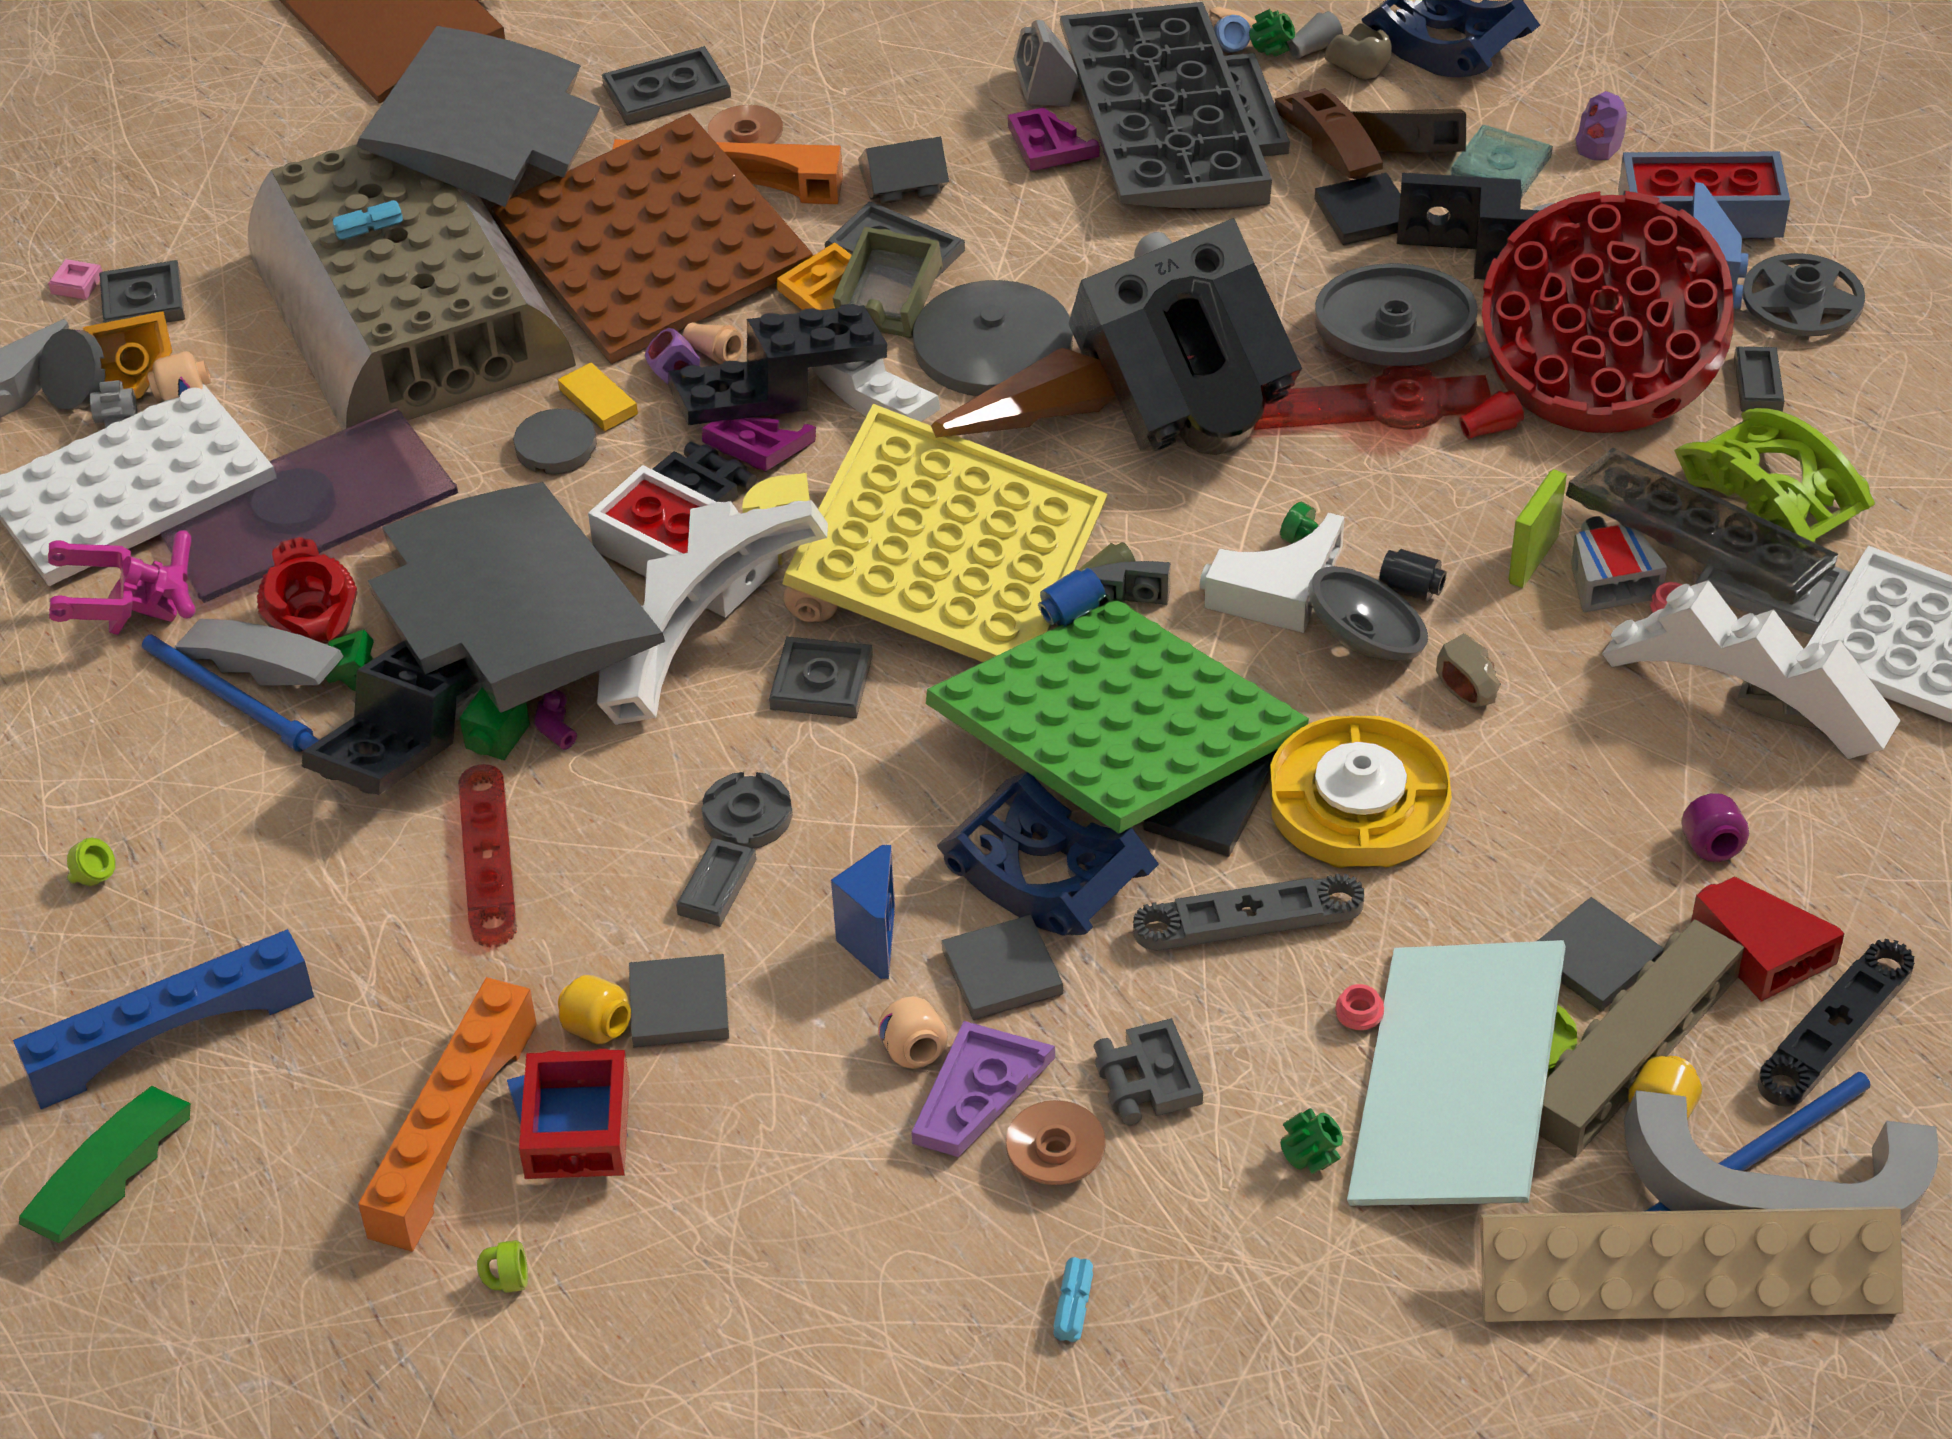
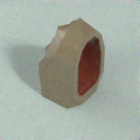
(1468, 671)

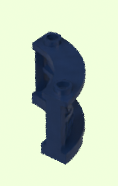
(1486, 28)
(1059, 906)

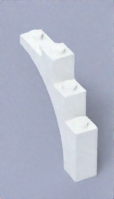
(682, 585)
(1761, 650)

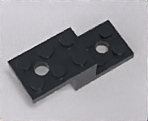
(1479, 214)
(776, 364)
(396, 724)

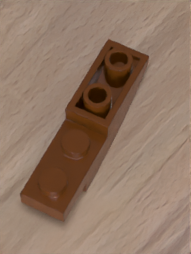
(1334, 131)

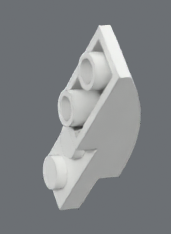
(869, 383)

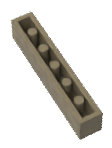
(1640, 1025)

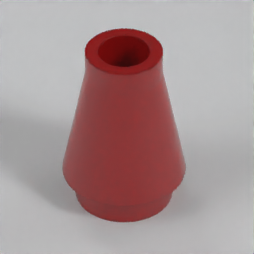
(1494, 415)

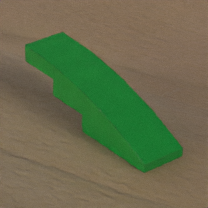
(99, 1168)

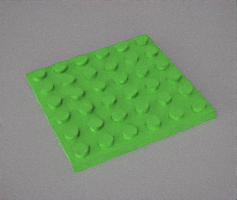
(1116, 714)

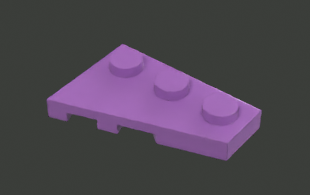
(976, 1085)

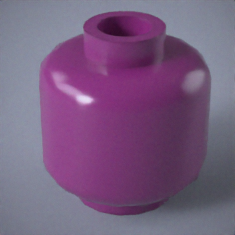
(1715, 827)

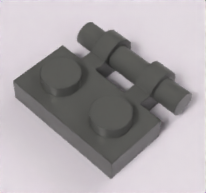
(1162, 1066)

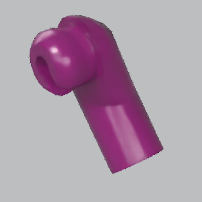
(550, 719)

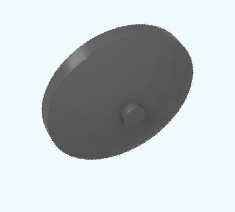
(1396, 314)
(987, 333)

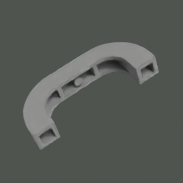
(1690, 1181)

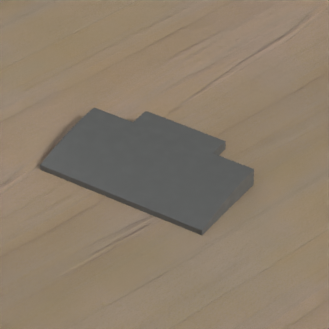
(1174, 110)
(481, 113)
(509, 593)

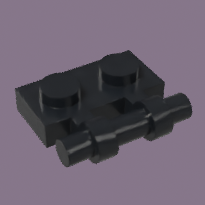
(696, 474)

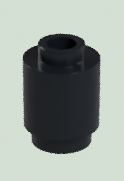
(1413, 574)

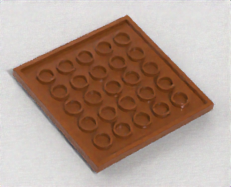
(650, 237)

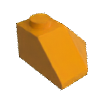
(132, 348)

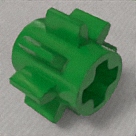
(1272, 32)
(1311, 1141)

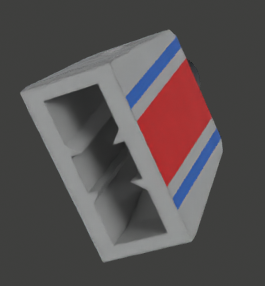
(1614, 566)

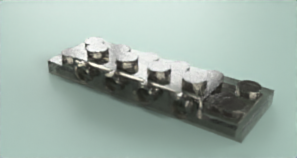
(1702, 526)

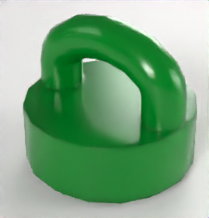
(1298, 523)

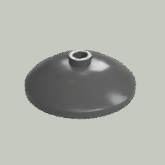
(1366, 614)

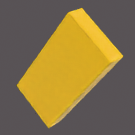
(597, 396)

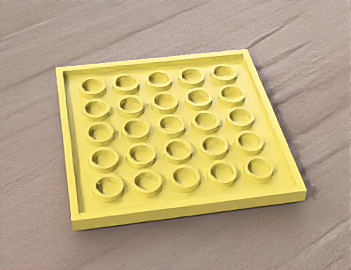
(944, 537)

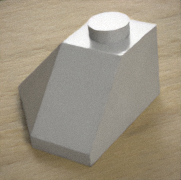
(1044, 67)

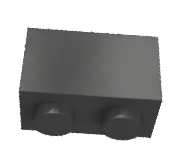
(904, 169)

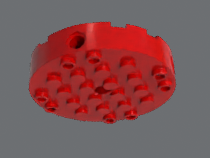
(1596, 365)

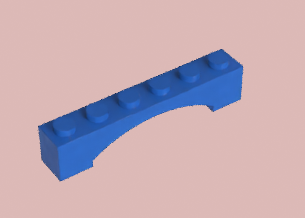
(72, 1051)

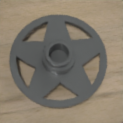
(1804, 294)

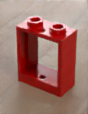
(595, 1151)

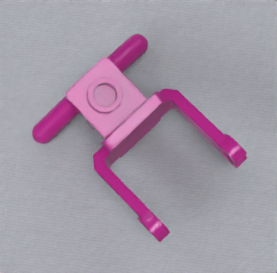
(141, 587)

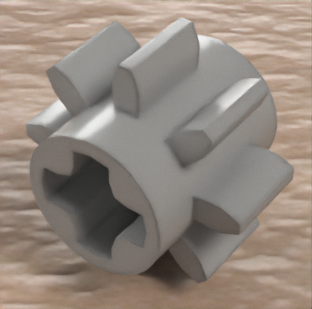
(112, 403)

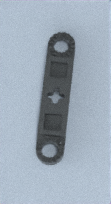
(1221, 917)

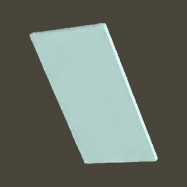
(1458, 1075)

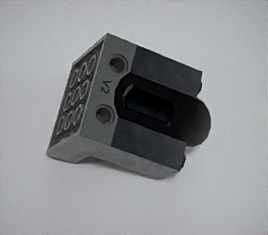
(1180, 303)

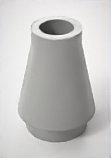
(1315, 35)

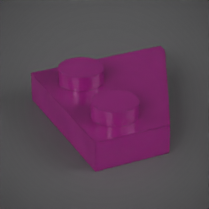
(1047, 140)
(757, 440)

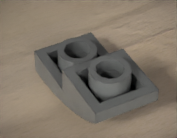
(1135, 581)

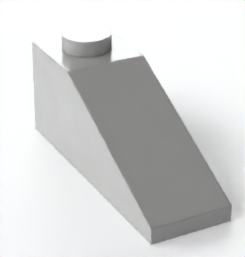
(21, 368)

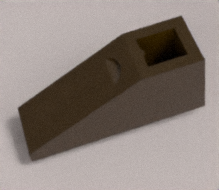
(1415, 129)

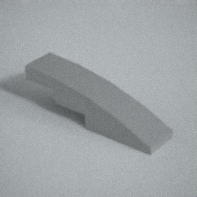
(264, 651)

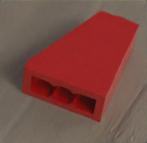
(1778, 938)

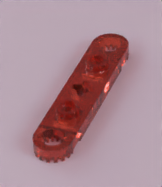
(487, 879)

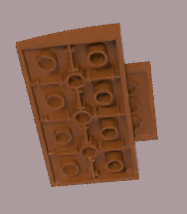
(383, 36)

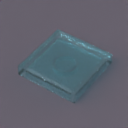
(1502, 155)

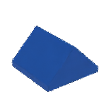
(866, 910)

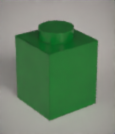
(488, 730)

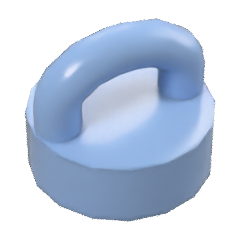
(1232, 33)

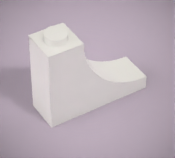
(1274, 582)

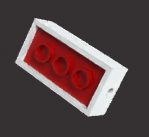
(650, 520)

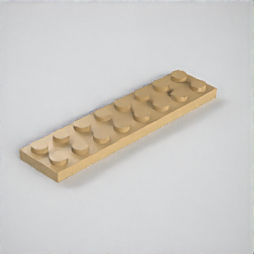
(1691, 1264)

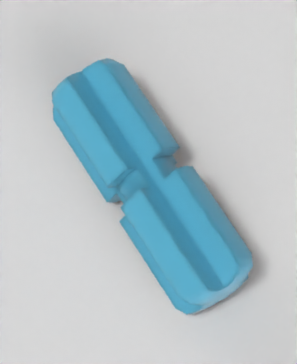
(357, 222)
(1073, 1299)

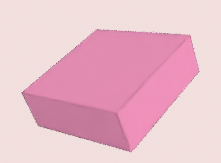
(75, 279)

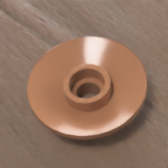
(746, 125)
(1055, 1127)

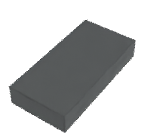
(1759, 378)
(716, 882)

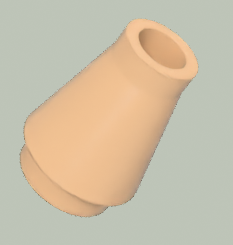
(715, 341)

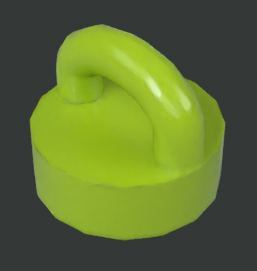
(90, 862)
(510, 1264)

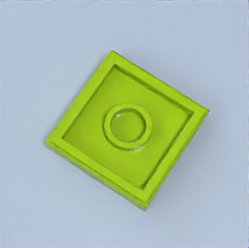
(1537, 528)

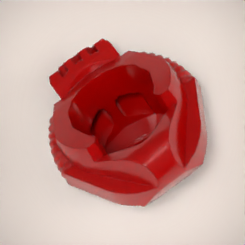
(306, 592)

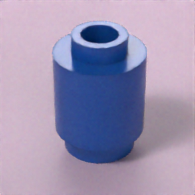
(1071, 597)

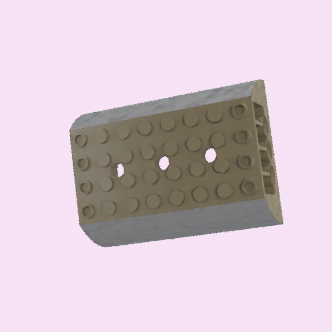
(359, 301)

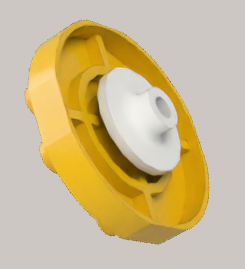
(1360, 791)

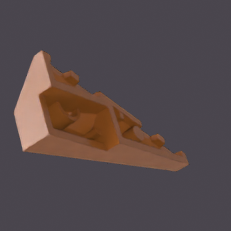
(1050, 387)

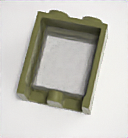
(890, 278)

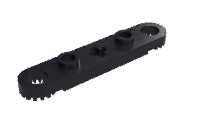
(1818, 1045)

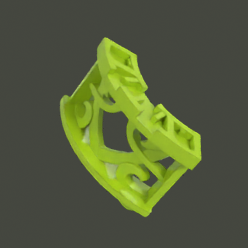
(1732, 466)

